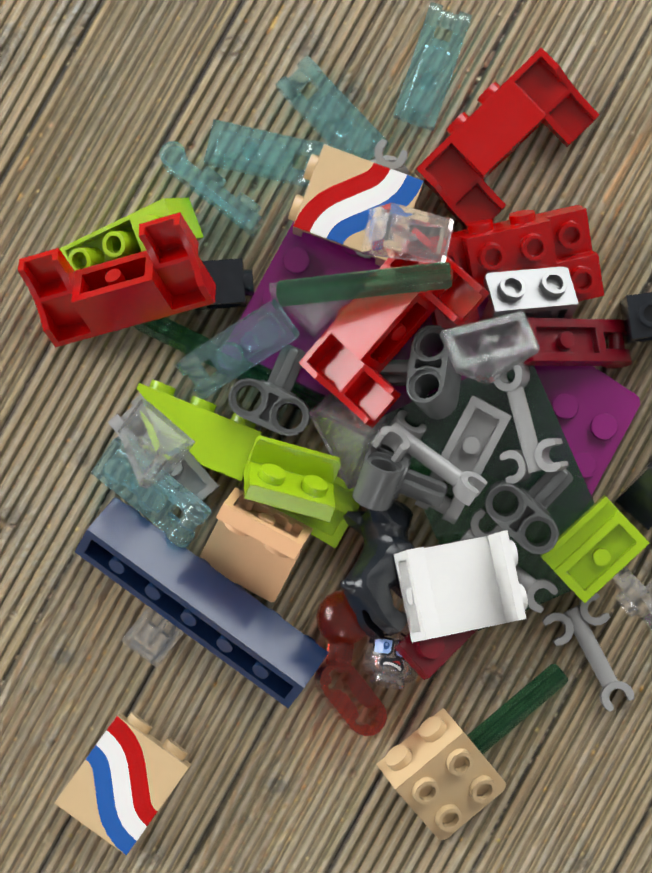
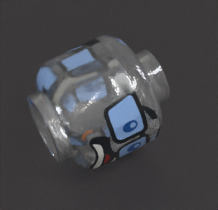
(385, 664)

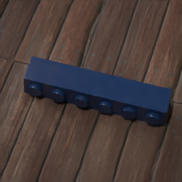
(201, 602)

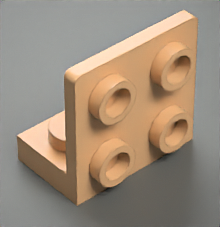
(255, 545)

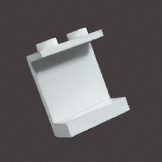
(460, 586)

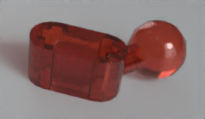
(341, 629)

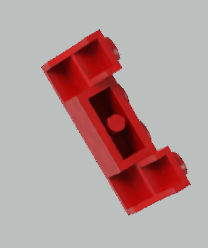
(506, 118)
(527, 243)
(120, 291)
(373, 331)

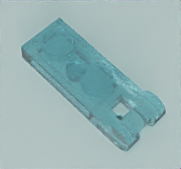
(431, 68)
(330, 111)
(258, 152)
(210, 188)
(239, 348)
(156, 501)

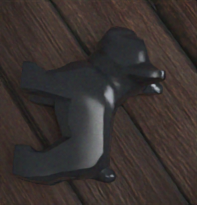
(375, 572)

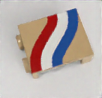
(343, 193)
(124, 781)

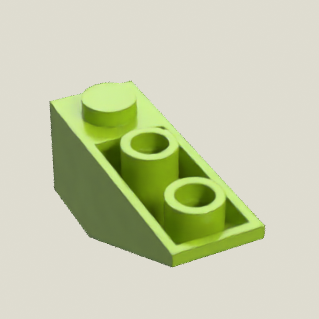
(122, 237)
(219, 441)

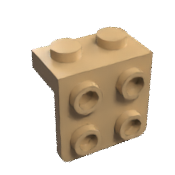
(441, 775)

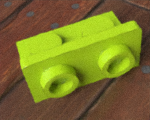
(291, 478)

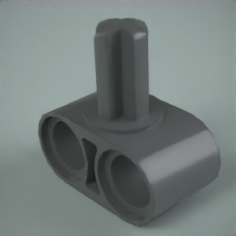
(425, 373)
(275, 394)
(384, 480)
(530, 507)

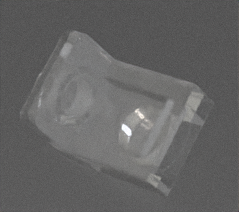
(634, 596)

